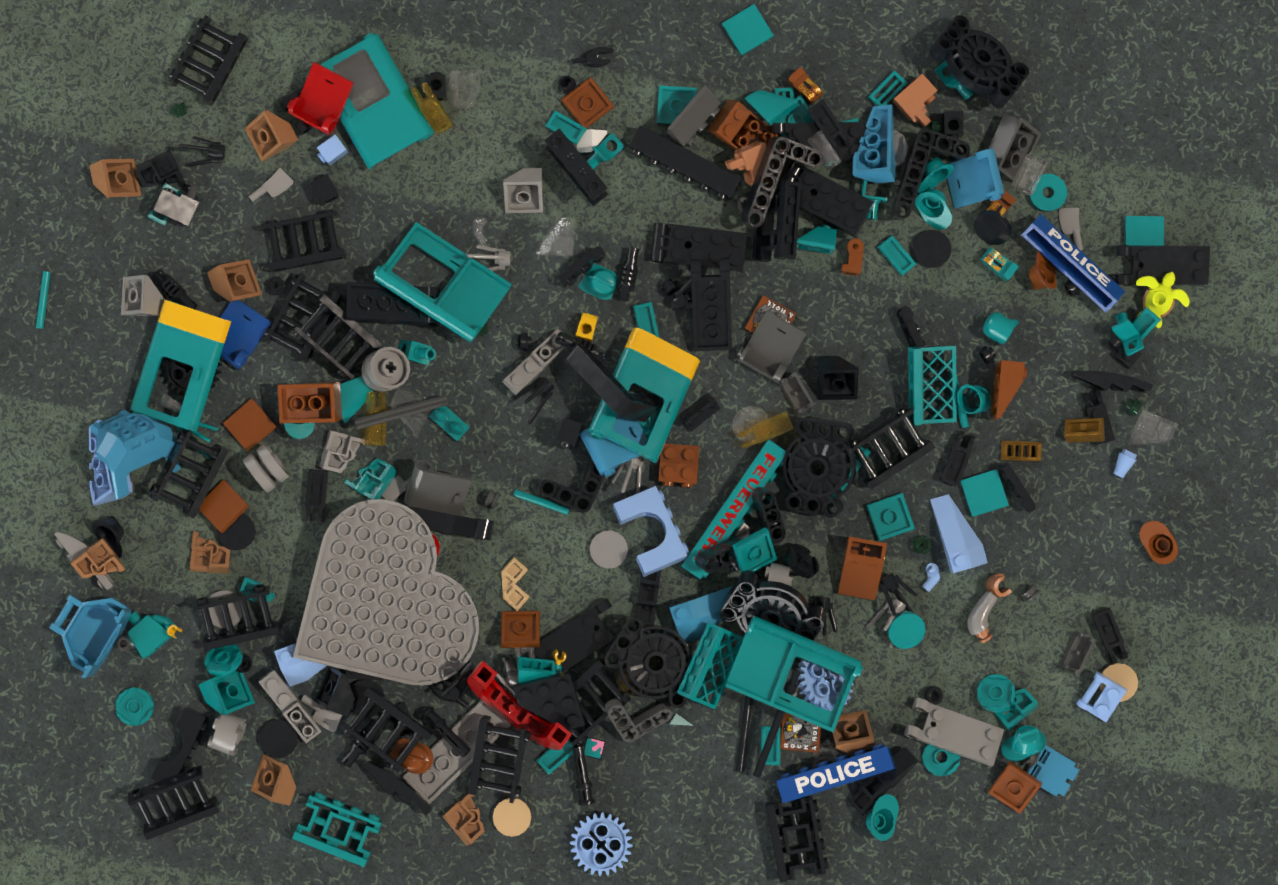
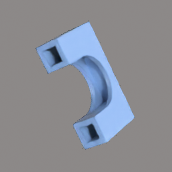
(651, 504)

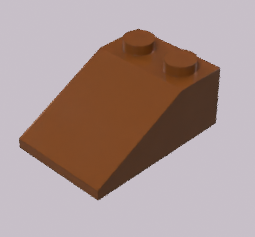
(1008, 379)
(310, 402)

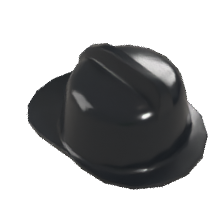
(111, 532)

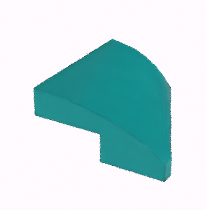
(770, 105)
(353, 397)
(373, 479)
(1022, 707)

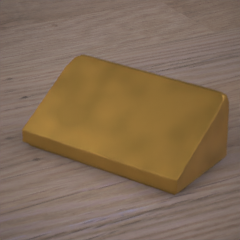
(1084, 430)

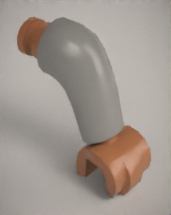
(978, 617)

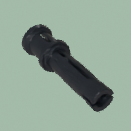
(439, 726)
(583, 785)

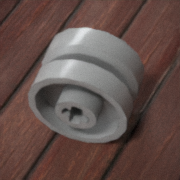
(385, 369)
(264, 469)

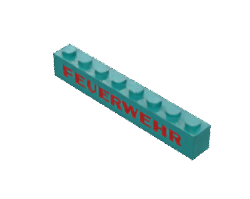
(737, 505)

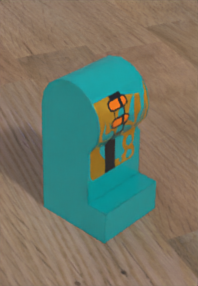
(998, 264)

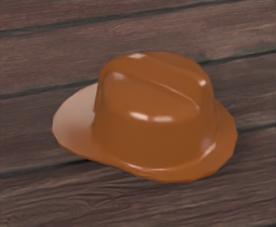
(1042, 273)
(1159, 542)
(418, 760)

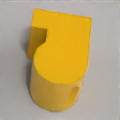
(587, 327)

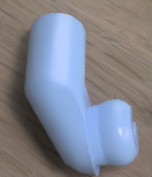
(933, 576)

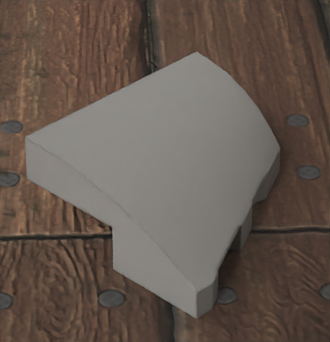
(335, 456)

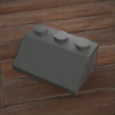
(693, 117)
(1011, 144)

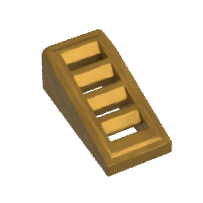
(1038, 447)

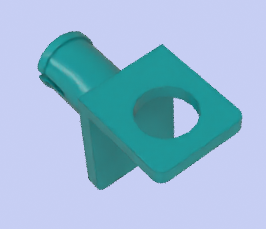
(952, 82)
(602, 152)
(876, 200)
(1127, 333)
(417, 352)

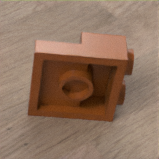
(678, 465)

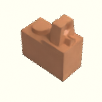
(913, 99)
(748, 159)

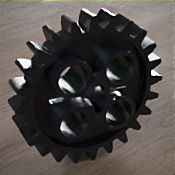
(172, 371)

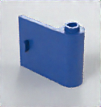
(243, 333)

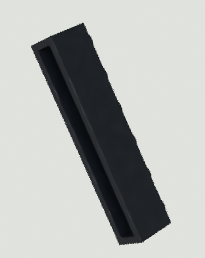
(685, 163)

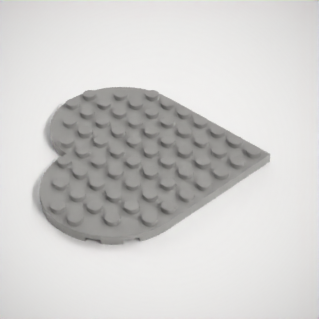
(382, 603)

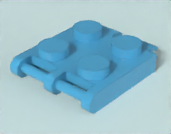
(1054, 771)

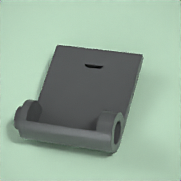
(770, 348)
(436, 490)

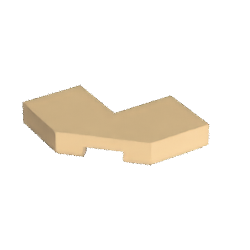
(510, 576)

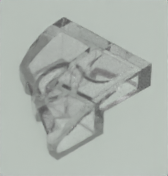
(559, 239)

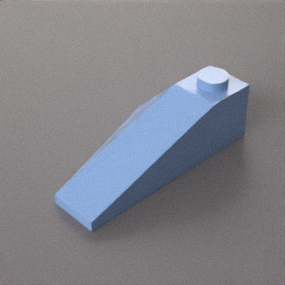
(102, 486)
(959, 540)
(296, 669)

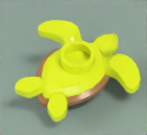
(1160, 296)

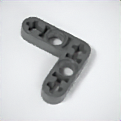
(635, 725)

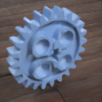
(820, 685)
(614, 832)

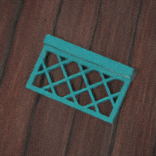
(916, 381)
(703, 662)

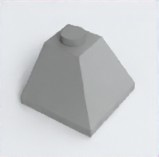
(524, 191)
(140, 297)

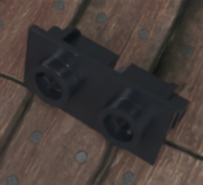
(700, 412)

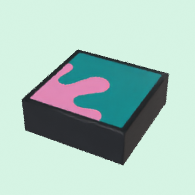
(594, 748)

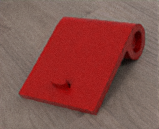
(320, 100)

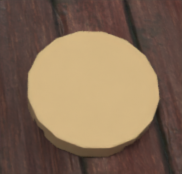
(1122, 675)
(512, 818)

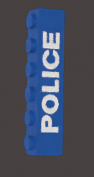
(1073, 263)
(835, 774)

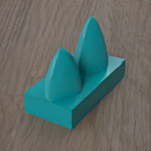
(449, 422)

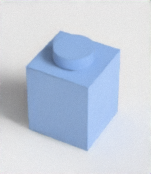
(331, 150)

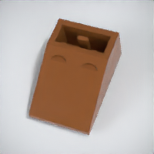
(739, 126)
(861, 568)

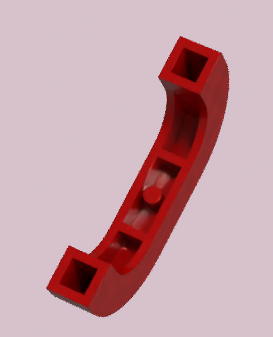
(492, 694)

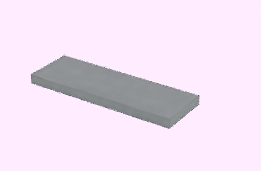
(446, 760)

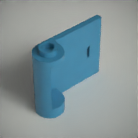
(975, 179)
(608, 454)

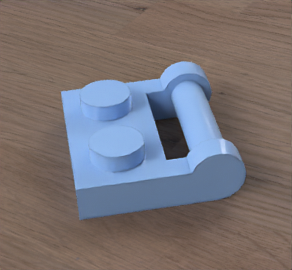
(1107, 699)

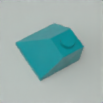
(820, 240)
(227, 692)

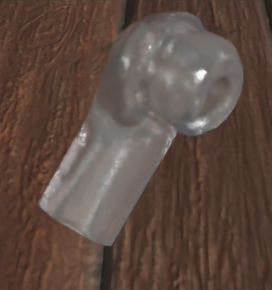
(477, 229)

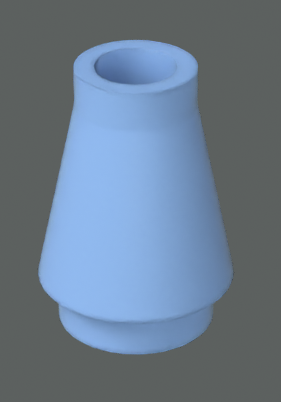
(1124, 462)

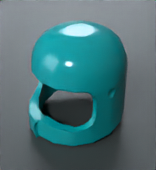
(999, 327)
(984, 395)

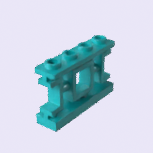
(331, 845)

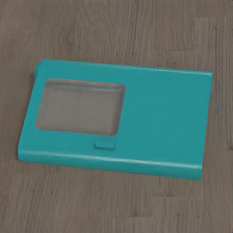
(380, 102)

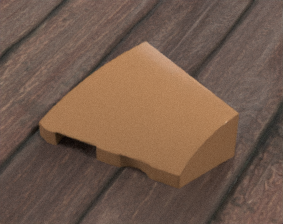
(216, 557)
(97, 560)
(468, 826)

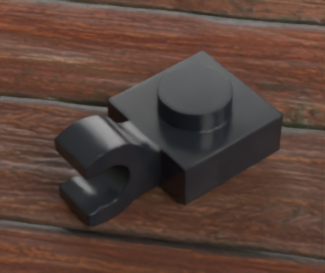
(1128, 361)

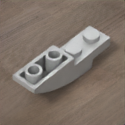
(534, 364)
(76, 546)
(290, 706)

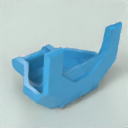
(130, 443)
(91, 631)

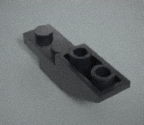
(879, 784)

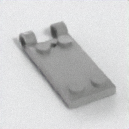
(956, 733)

